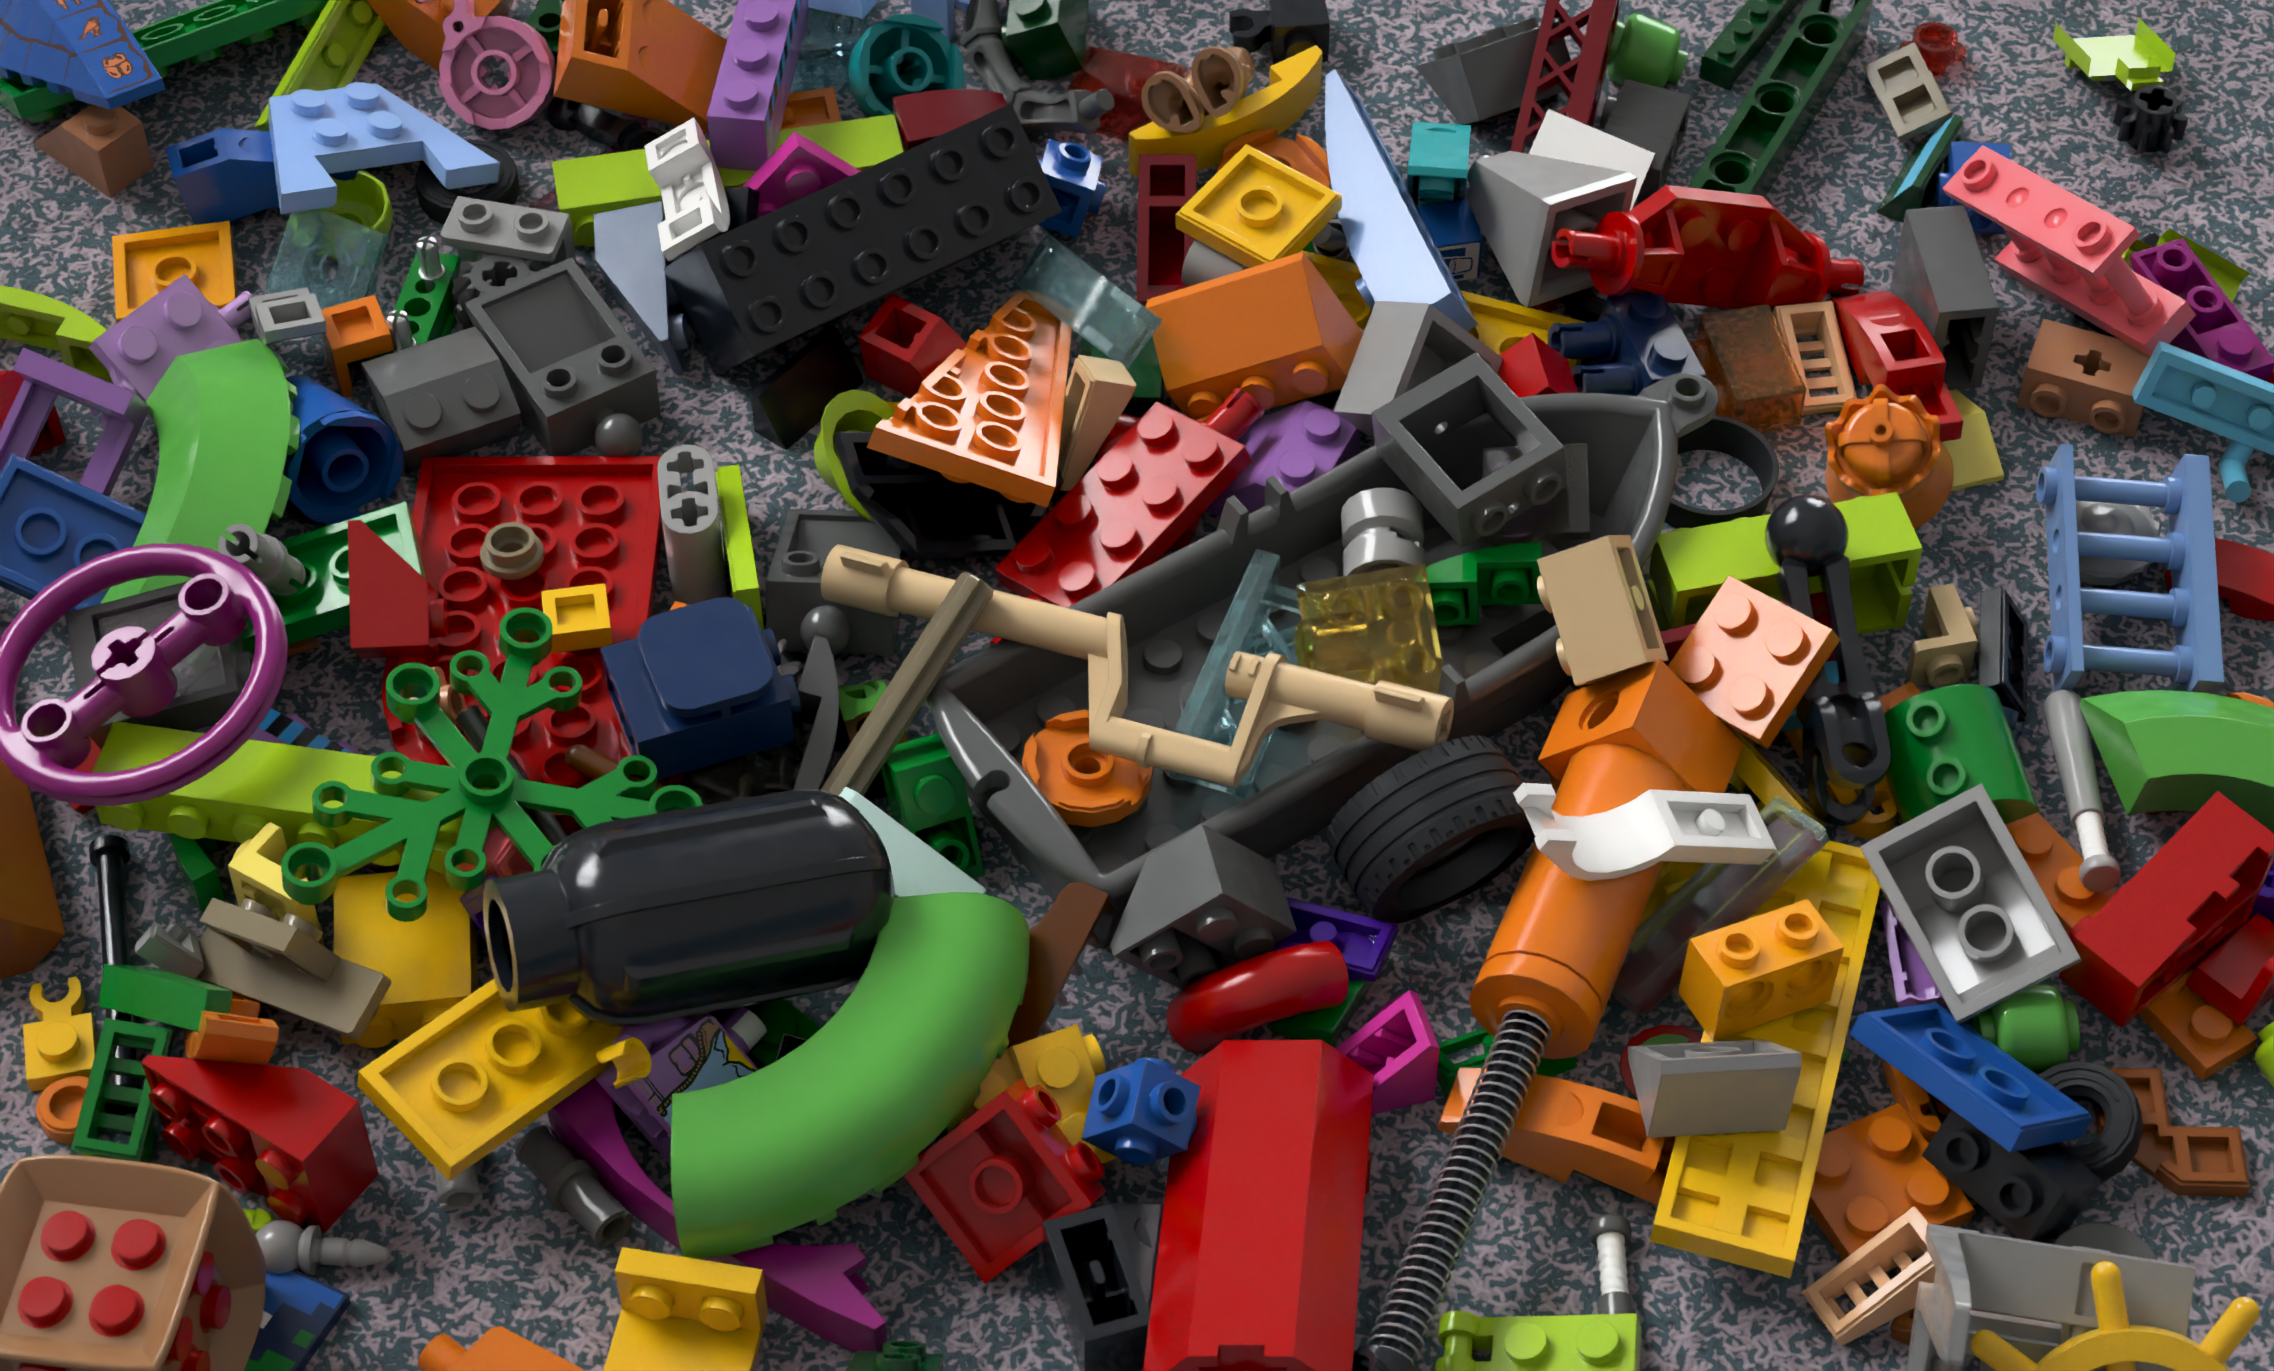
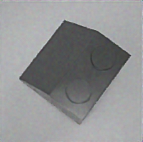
(444, 397)

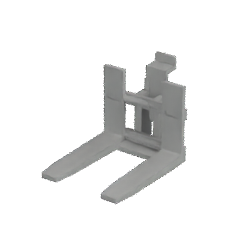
(2031, 1283)

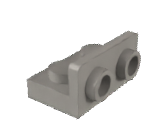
(508, 231)

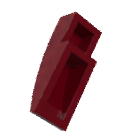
(1163, 189)

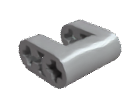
(692, 525)

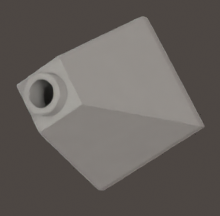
(1526, 201)

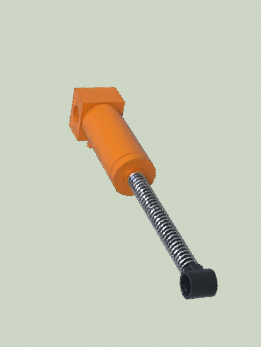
(1553, 956)

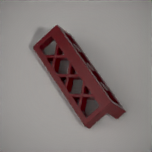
(1589, 66)

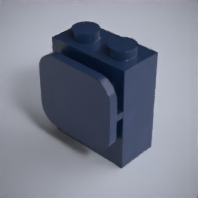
(700, 687)

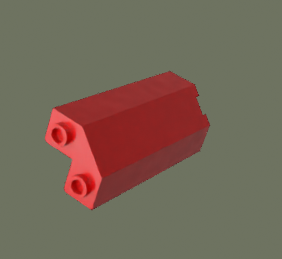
(1264, 1214)

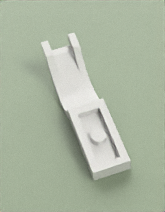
(1647, 831)

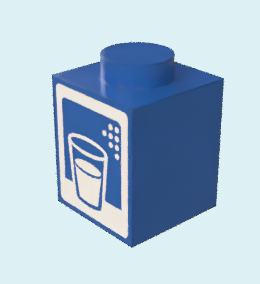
(1456, 236)

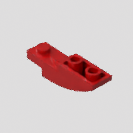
(1896, 349)

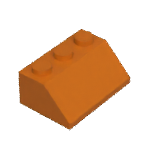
(1254, 330)

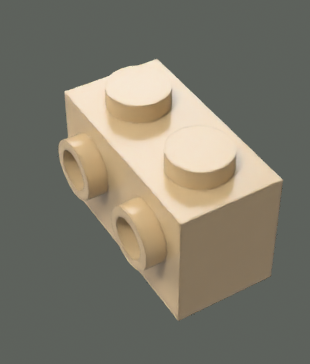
(1600, 609)

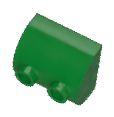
(1950, 744)

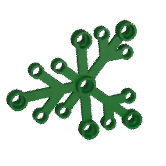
(419, 822)

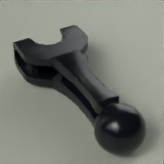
(1843, 721)

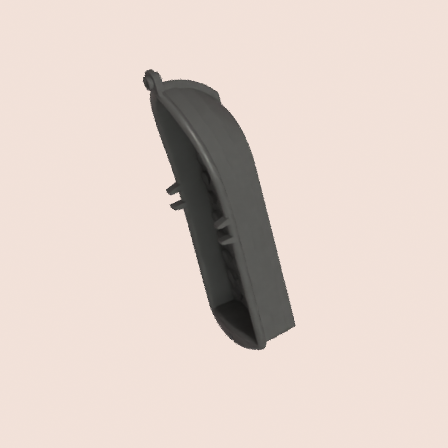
(1311, 767)

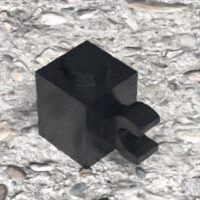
(1286, 25)

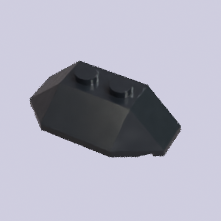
(929, 512)

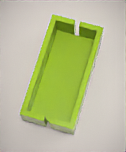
(1695, 562)

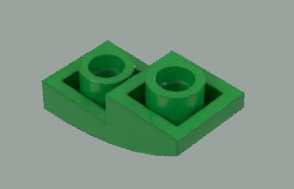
(1483, 577)

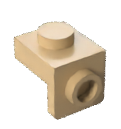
(1950, 644)

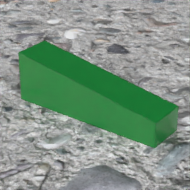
(161, 995)

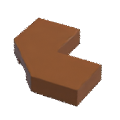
(2181, 1157)

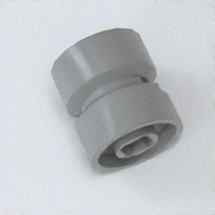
(1381, 531)

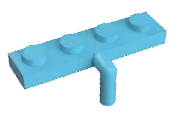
(2215, 401)

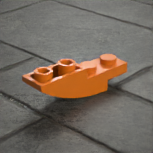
(1577, 1129)

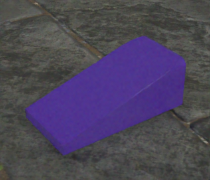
(1359, 938)

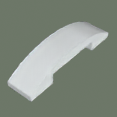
(689, 188)

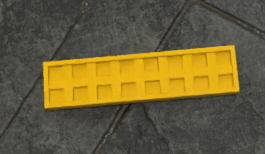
(1750, 1191)

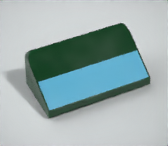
(1917, 179)

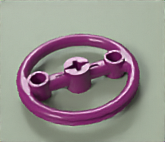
(138, 673)

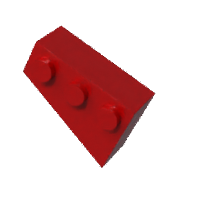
(2172, 911)

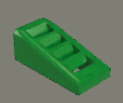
(100, 1091)

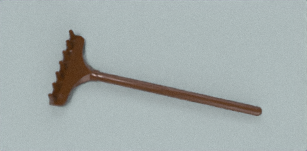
(1053, 942)

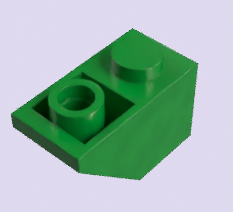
(932, 801)

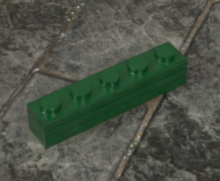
(1743, 40)

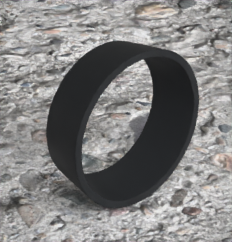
(1741, 442)

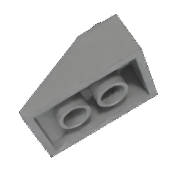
(1969, 904)

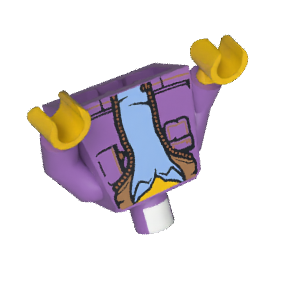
(673, 1059)

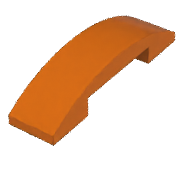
(233, 1036)

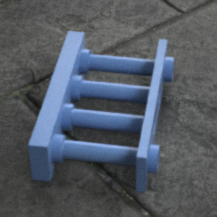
(2185, 550)

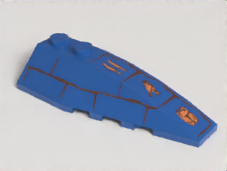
(75, 50)

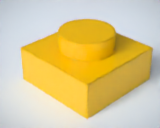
(578, 617)

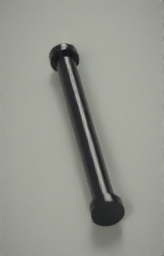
(109, 856)

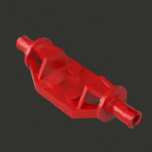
(1707, 252)

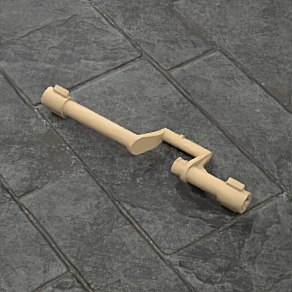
(1274, 689)

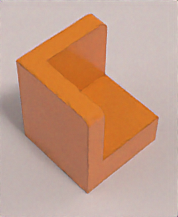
(353, 334)

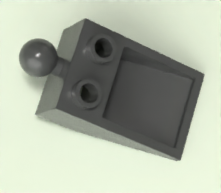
(569, 362)
(794, 585)

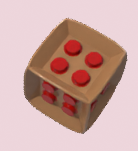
(124, 1268)

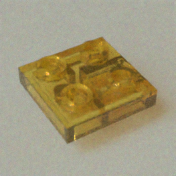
(1371, 628)

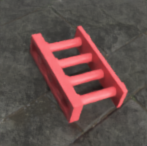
(2069, 251)

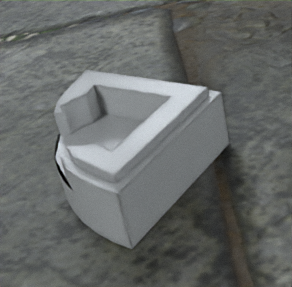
(172, 949)

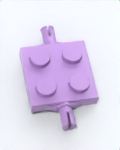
(164, 327)

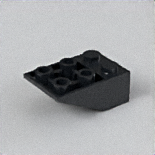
(1104, 1281)

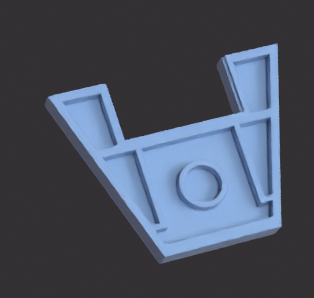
(360, 130)

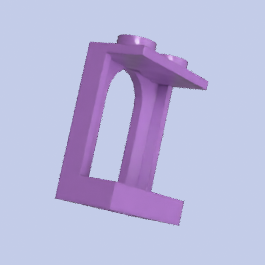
(41, 386)

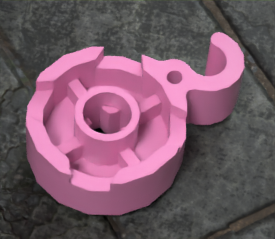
(463, 68)

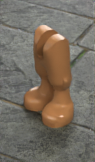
(1211, 87)

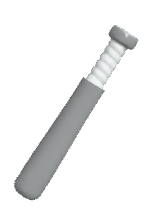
(2080, 784)

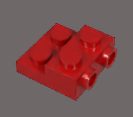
(1004, 1177)

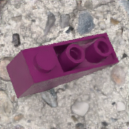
(2218, 328)

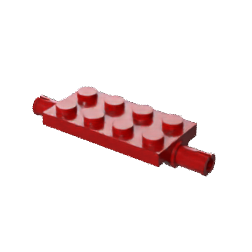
(1132, 503)

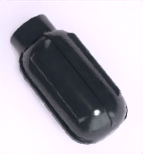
(693, 910)

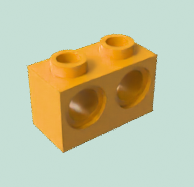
(1760, 969)

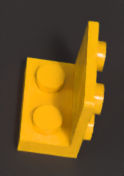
(686, 1314)

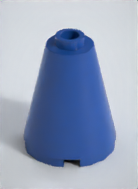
(341, 456)

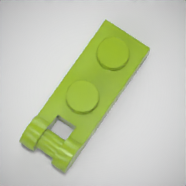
(1540, 1342)

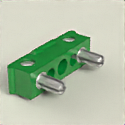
(426, 298)

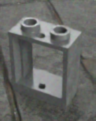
(1441, 407)

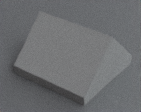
(1714, 1086)

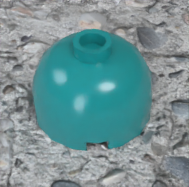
(901, 59)

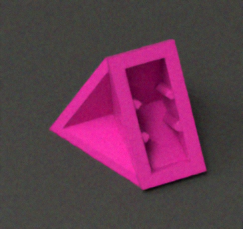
(1399, 1052)

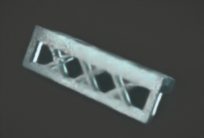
(1241, 632)

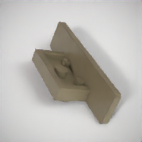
(287, 967)

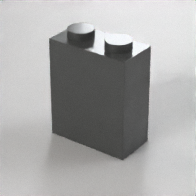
(1948, 288)

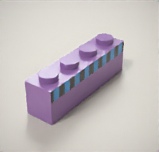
(755, 81)

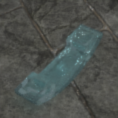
(1086, 300)

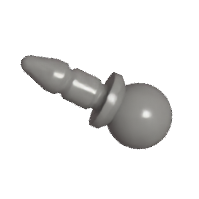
(291, 1248)

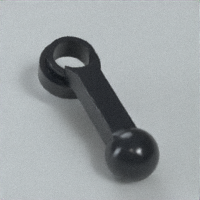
(600, 125)

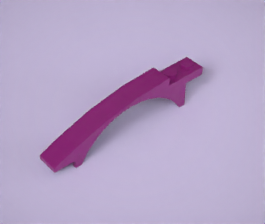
(801, 1282)

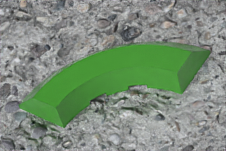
(221, 450)
(2184, 747)

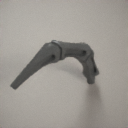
(1036, 110)

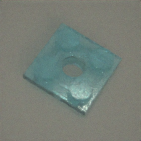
(308, 242)

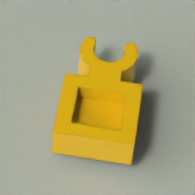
(63, 1039)

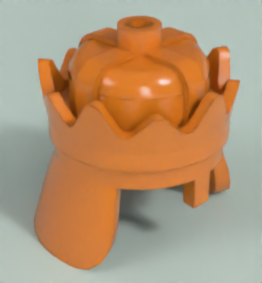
(1886, 448)

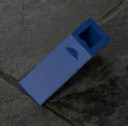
(227, 174)

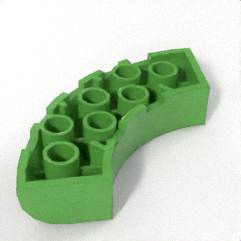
(863, 1089)

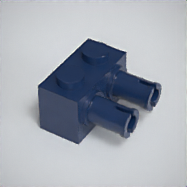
(1631, 342)

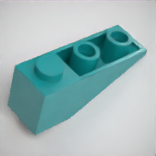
(1438, 162)

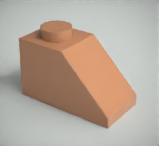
(101, 147)

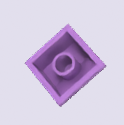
(1293, 447)

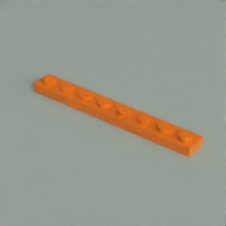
(2180, 1016)

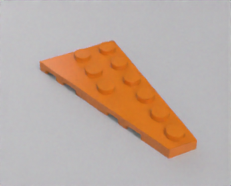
(992, 407)

